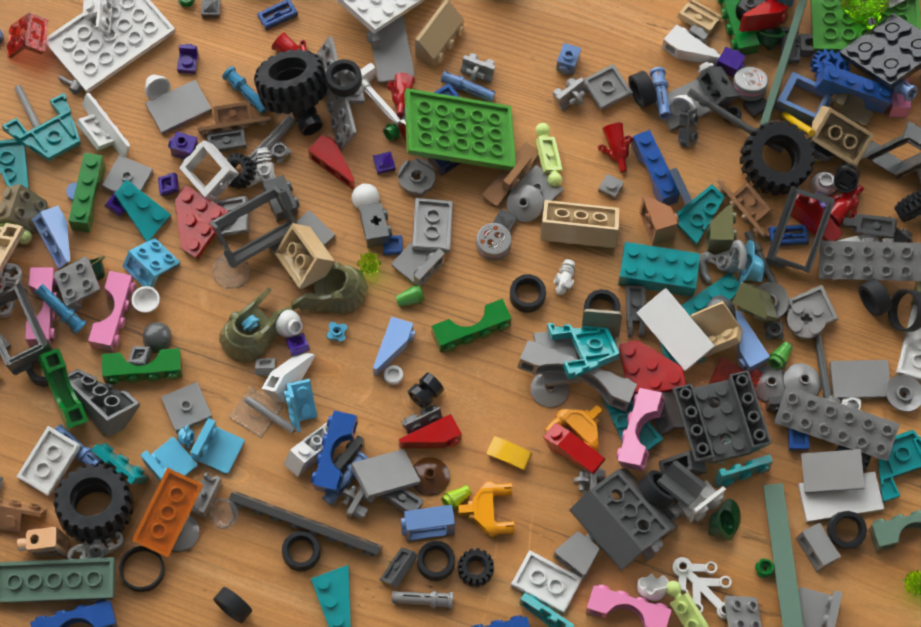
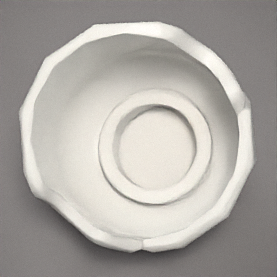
(365, 195)
(652, 588)

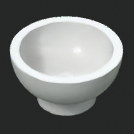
(156, 86)
(679, 102)
(823, 183)
(145, 299)
(288, 324)

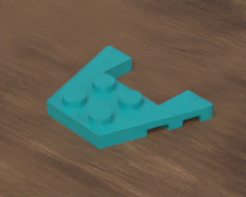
(51, 137)
(592, 344)
(903, 458)

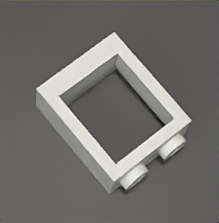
(220, 181)

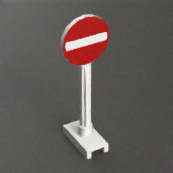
(368, 74)

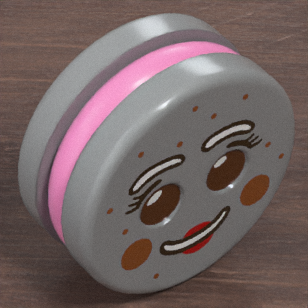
(750, 83)
(493, 241)

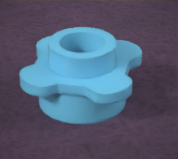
(250, 323)
(332, 335)
(186, 436)

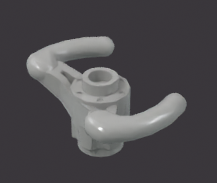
(725, 261)

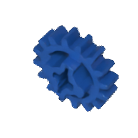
(828, 58)

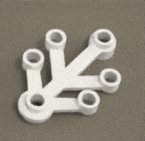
(701, 585)

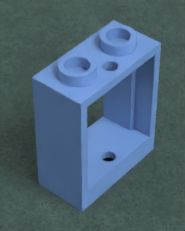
(796, 111)
(428, 523)

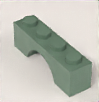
(886, 533)

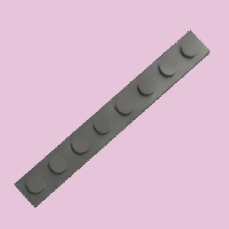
(313, 526)

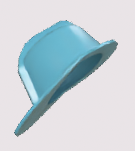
(754, 266)

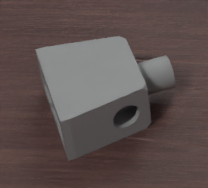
(577, 554)

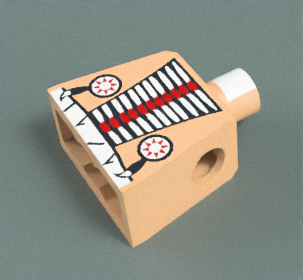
(44, 542)

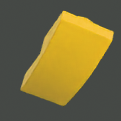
(509, 453)

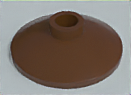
(436, 483)

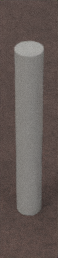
(27, 106)
(269, 414)

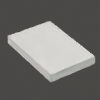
(49, 461)
(546, 581)

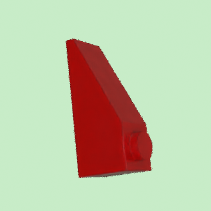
(764, 16)
(328, 156)
(809, 213)
(435, 435)
(573, 449)

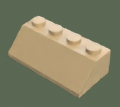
(580, 224)

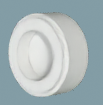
(393, 375)

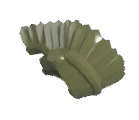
(337, 292)
(249, 345)

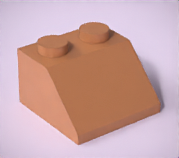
(658, 220)

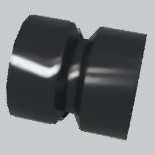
(308, 121)
(846, 177)
(427, 388)

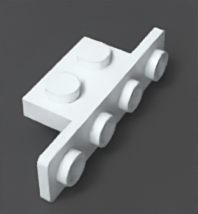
(102, 10)
(100, 128)

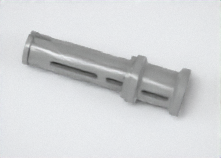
(431, 599)

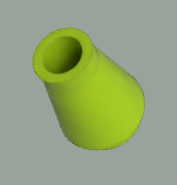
(456, 497)

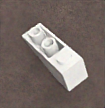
(687, 47)
(290, 371)
(306, 452)

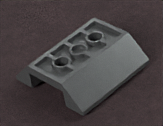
(736, 417)
(616, 522)

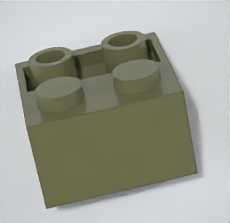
(721, 232)
(755, 301)

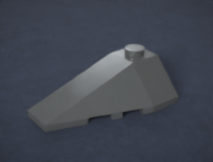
(104, 404)

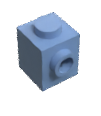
(568, 59)

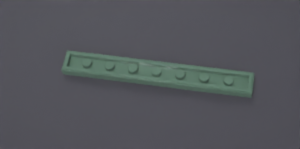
(783, 62)
(783, 555)

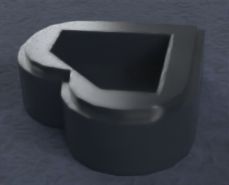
(756, 107)

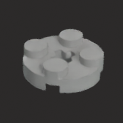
(420, 186)
(813, 327)

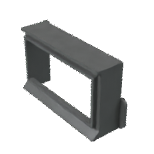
(881, 156)
(264, 241)
(779, 262)
(23, 361)

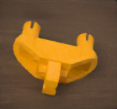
(581, 423)
(482, 509)

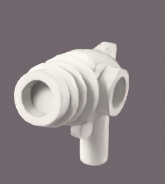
(265, 169)
(563, 280)

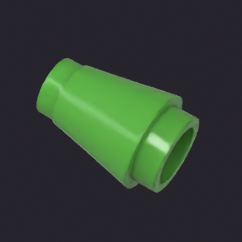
(411, 296)
(780, 356)

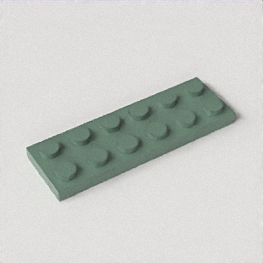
(57, 580)

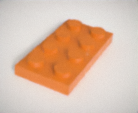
(167, 512)

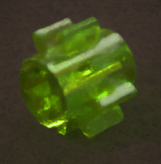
(369, 257)
(913, 582)

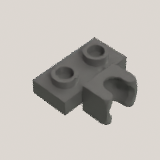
(800, 46)

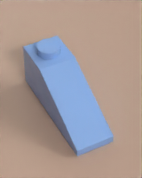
(54, 232)
(394, 343)
(750, 350)

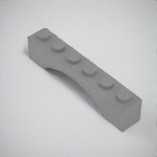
(614, 389)

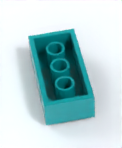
(659, 268)

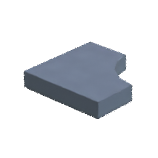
(681, 185)

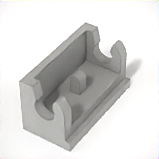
(207, 495)
(818, 547)

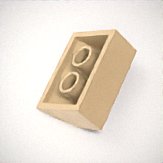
(439, 34)
(840, 135)
(304, 255)

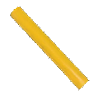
(801, 126)

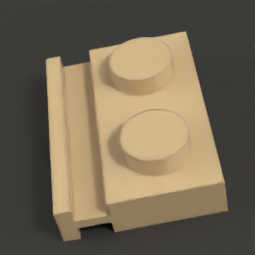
(699, 15)

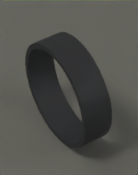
(893, 315)
(145, 588)

